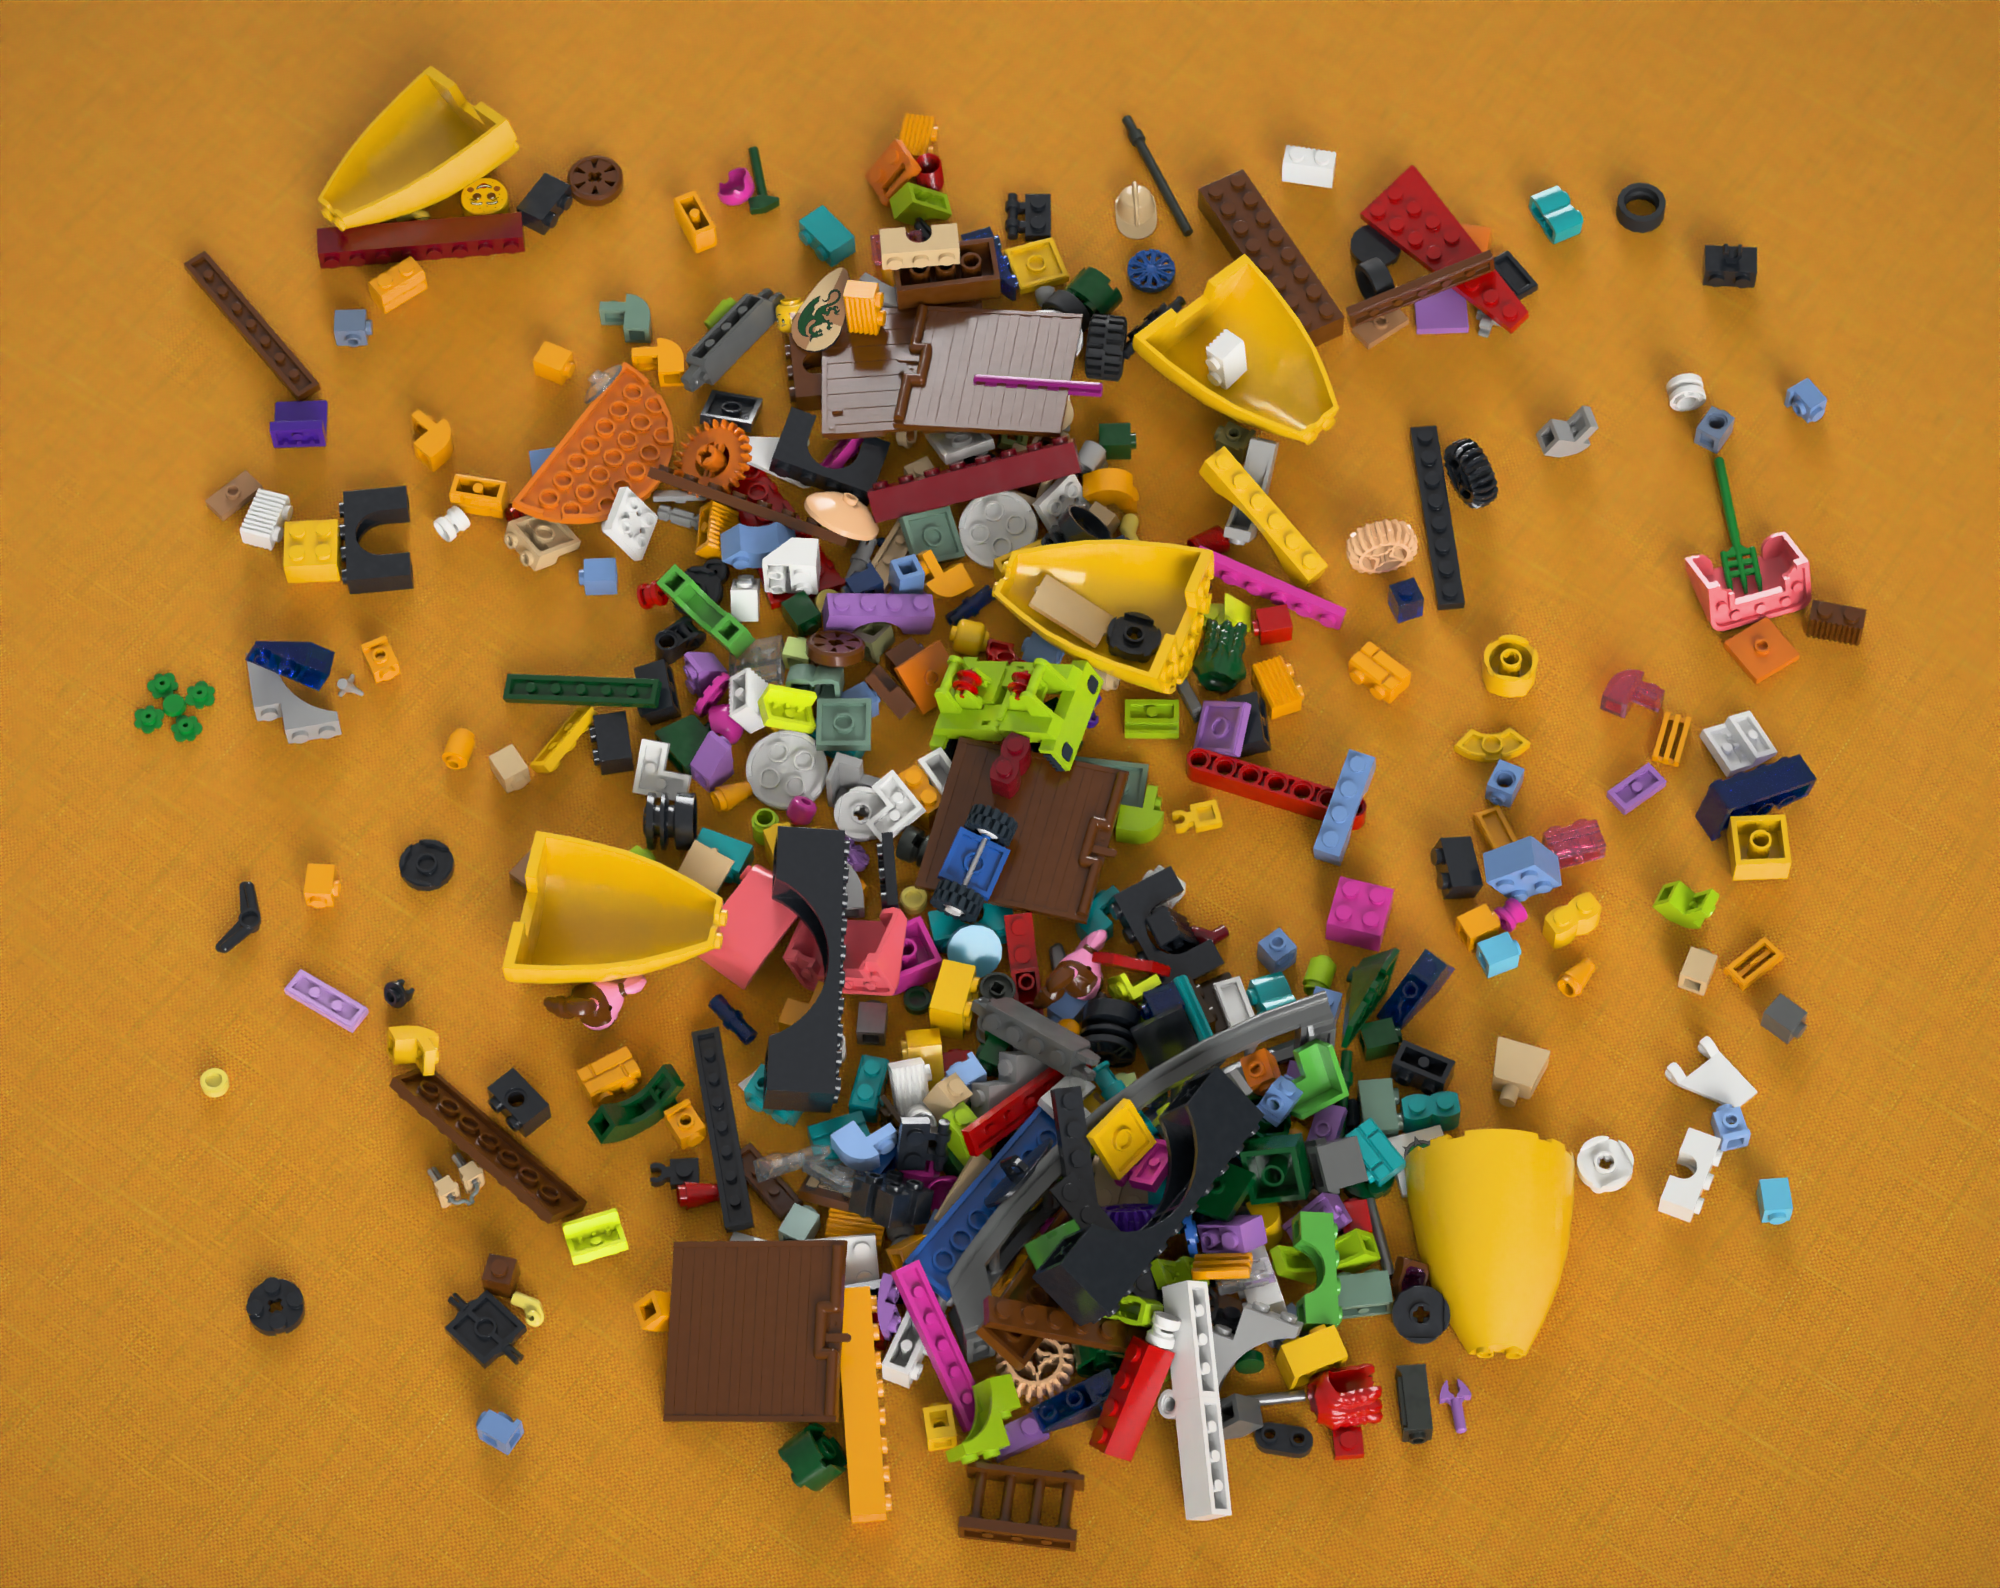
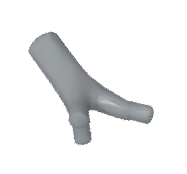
(348, 686)

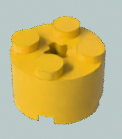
(1509, 666)

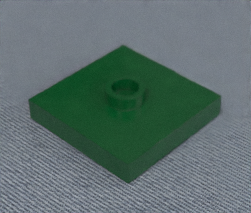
(1227, 1194)

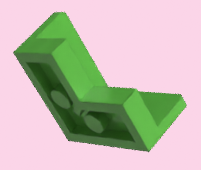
(1319, 1079)

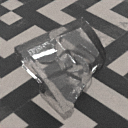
(783, 1163)

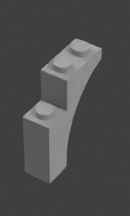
(1260, 466)
(300, 719)
(1014, 1071)
(1254, 1328)

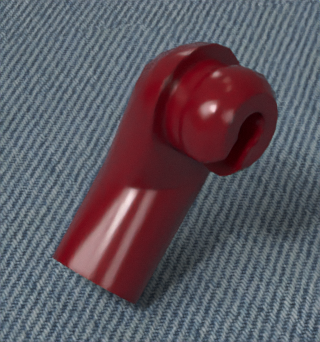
(1215, 935)

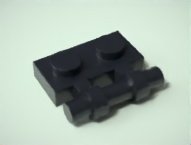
(1037, 217)
(913, 1143)

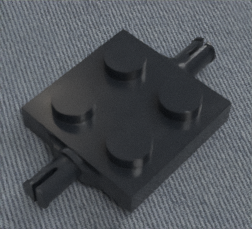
(1176, 305)
(485, 1329)

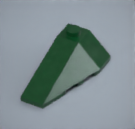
(1366, 990)

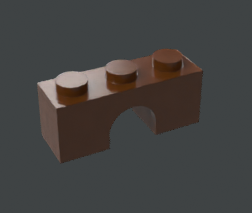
(807, 386)

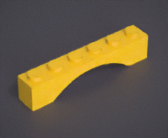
(1291, 548)

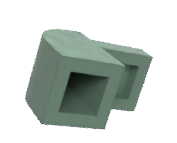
(632, 314)

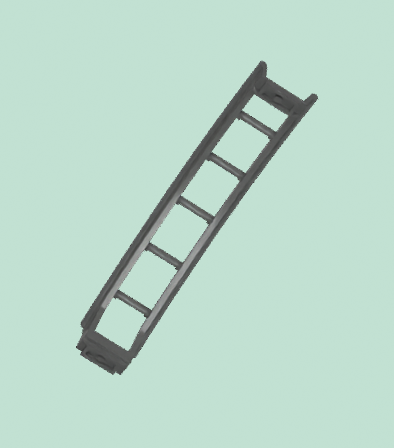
(1014, 1223)

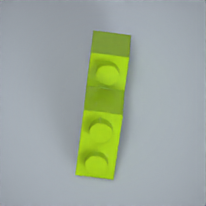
(1356, 1251)
(994, 1402)

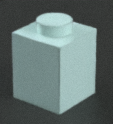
(800, 1224)

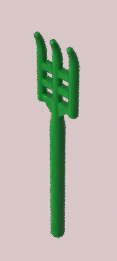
(1737, 550)

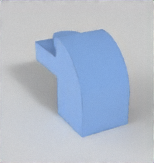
(861, 1151)

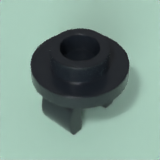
(396, 994)

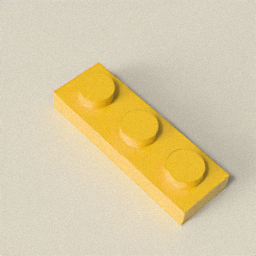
(563, 740)

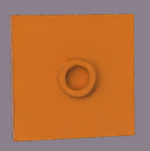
(1761, 650)
(923, 675)

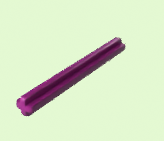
(1075, 387)

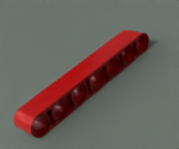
(1261, 790)

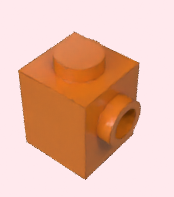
(1260, 1070)

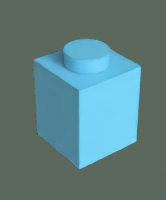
(1498, 954)
(1774, 1200)

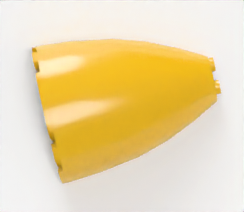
(416, 154)
(1285, 378)
(1119, 577)
(606, 915)
(1493, 1230)

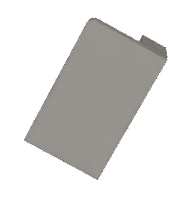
(844, 775)

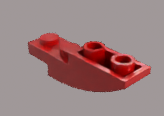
(1023, 958)

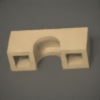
(939, 249)

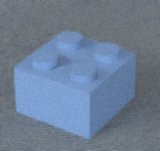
(1522, 869)

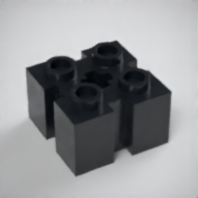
(891, 1199)

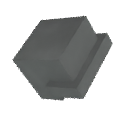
(1335, 1163)

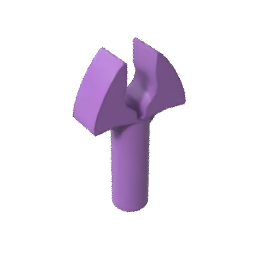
(1456, 1404)

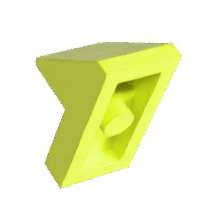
(1231, 610)

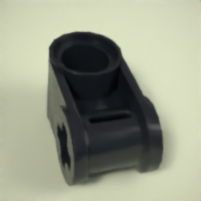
(680, 637)

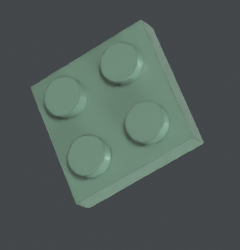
(933, 531)
(843, 724)

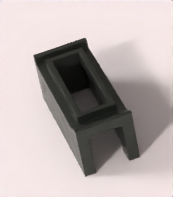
(1414, 1403)

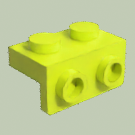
(787, 708)
(1122, 989)
(594, 1236)

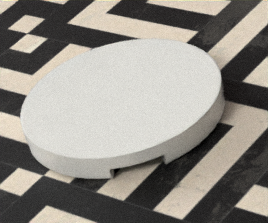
(996, 526)
(786, 767)

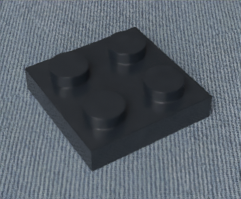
(732, 407)

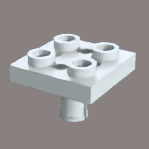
(1051, 505)
(624, 524)

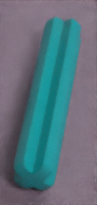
(1193, 1008)

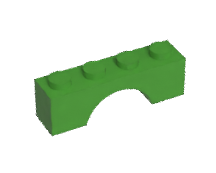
(705, 611)
(1315, 1236)

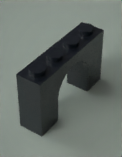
(795, 462)
(361, 512)
(1132, 909)

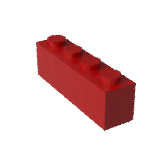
(1131, 1399)

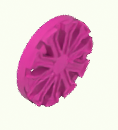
(712, 694)

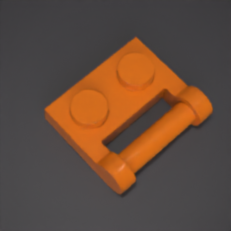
(888, 168)

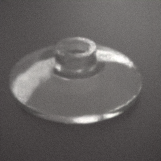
(600, 381)

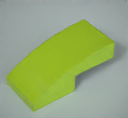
(1172, 1272)

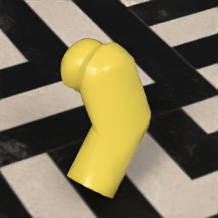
(531, 1306)

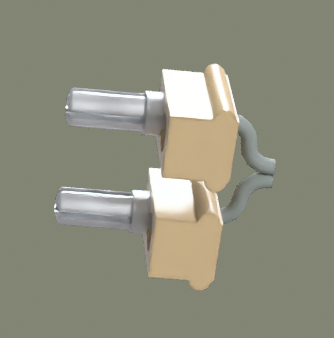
(448, 1191)

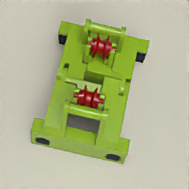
(1015, 704)

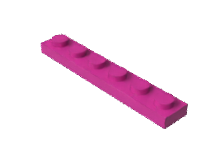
(1278, 591)
(937, 1340)

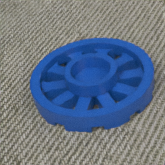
(1151, 271)
(1191, 1235)

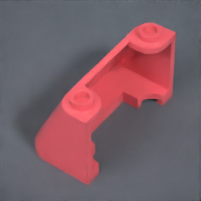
(1784, 585)
(752, 927)
(871, 956)

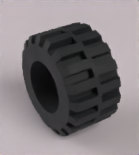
(1105, 347)

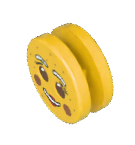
(484, 198)

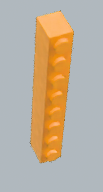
(862, 1409)

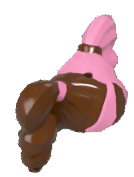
(1075, 974)
(595, 1002)

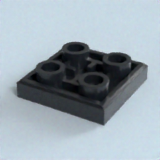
(1164, 1036)

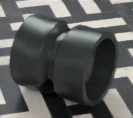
(912, 845)
(996, 986)

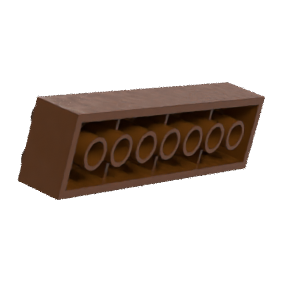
(1251, 228)

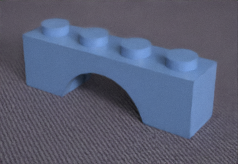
(1342, 809)

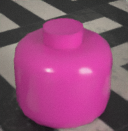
(801, 810)

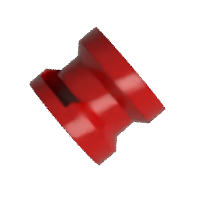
(651, 595)

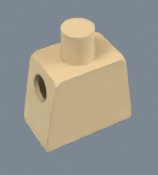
(1517, 1070)

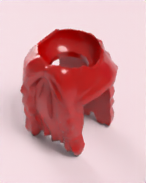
(1345, 1396)

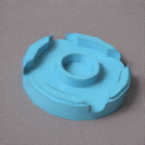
(975, 946)

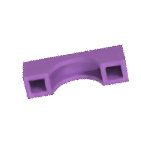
(851, 610)

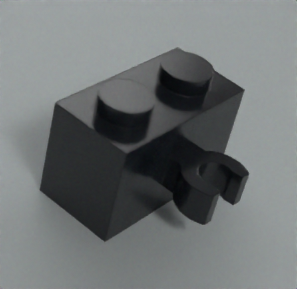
(1729, 266)

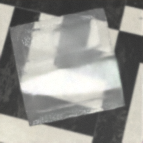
(763, 658)

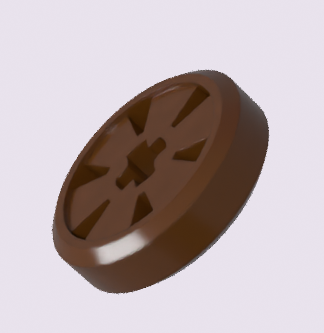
(595, 168)
(835, 648)

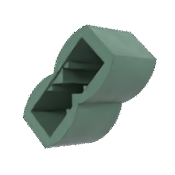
(824, 680)

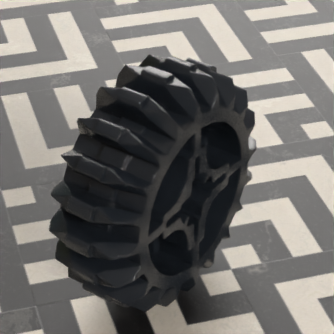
(1470, 473)

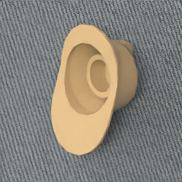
(1136, 212)

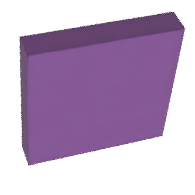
(1442, 314)
(1222, 727)

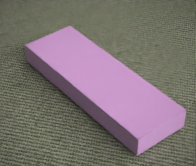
(326, 1000)

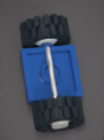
(974, 863)

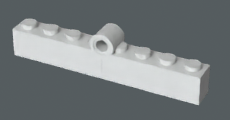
(1196, 1403)

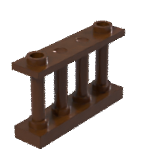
(1029, 1533)

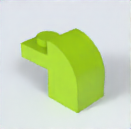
(1139, 824)
(1684, 906)

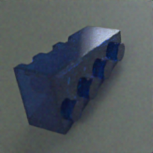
(1754, 793)

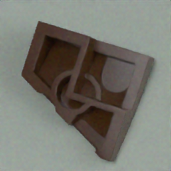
(889, 691)

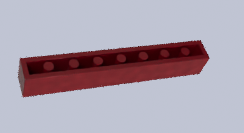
(421, 240)
(975, 479)

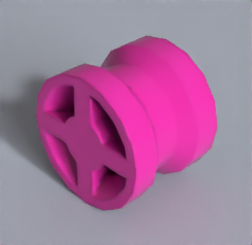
(1511, 914)

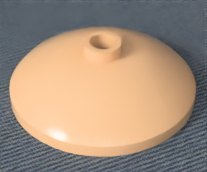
(842, 515)

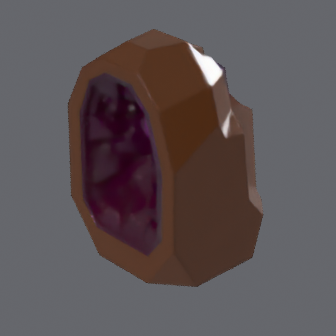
(1408, 1273)

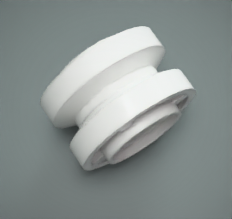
(1686, 392)

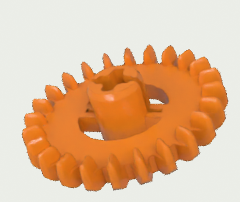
(708, 451)

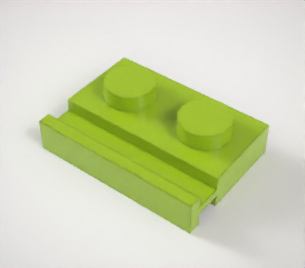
(1152, 718)

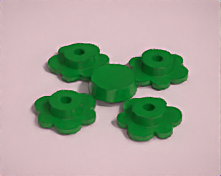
(174, 706)

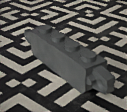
(730, 338)
(1037, 1036)

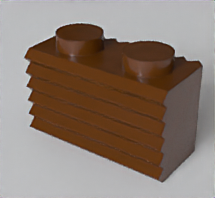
(1836, 622)

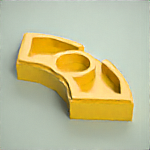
(1491, 747)

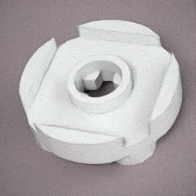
(850, 803)
(1602, 1179)

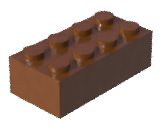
(972, 279)

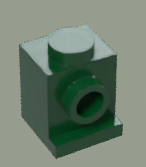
(989, 1053)

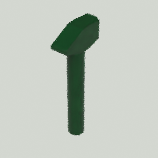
(761, 203)

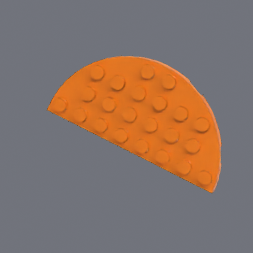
(604, 450)

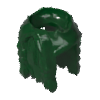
(1220, 661)

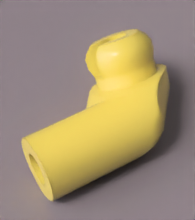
(418, 215)
(1129, 526)

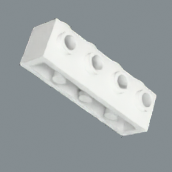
(907, 1351)

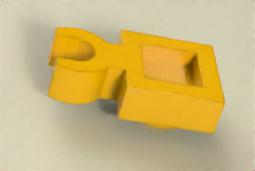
(1201, 816)

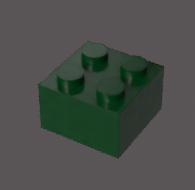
(1279, 1167)

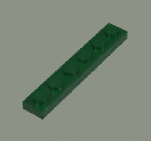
(582, 690)

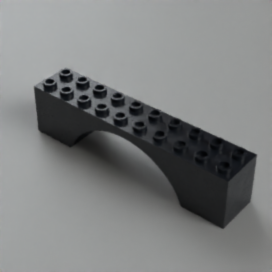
(811, 882)
(1202, 1133)

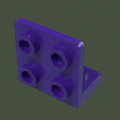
(299, 424)

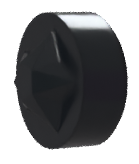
(719, 568)

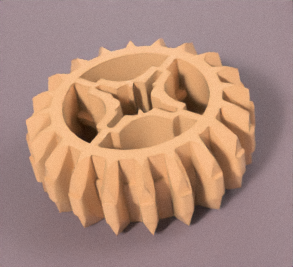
(1381, 546)
(1046, 1362)

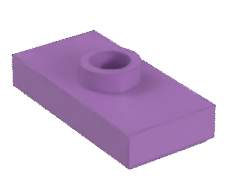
(1328, 1123)

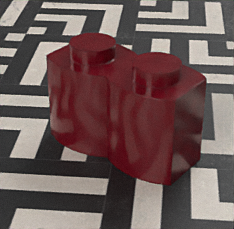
(1010, 765)

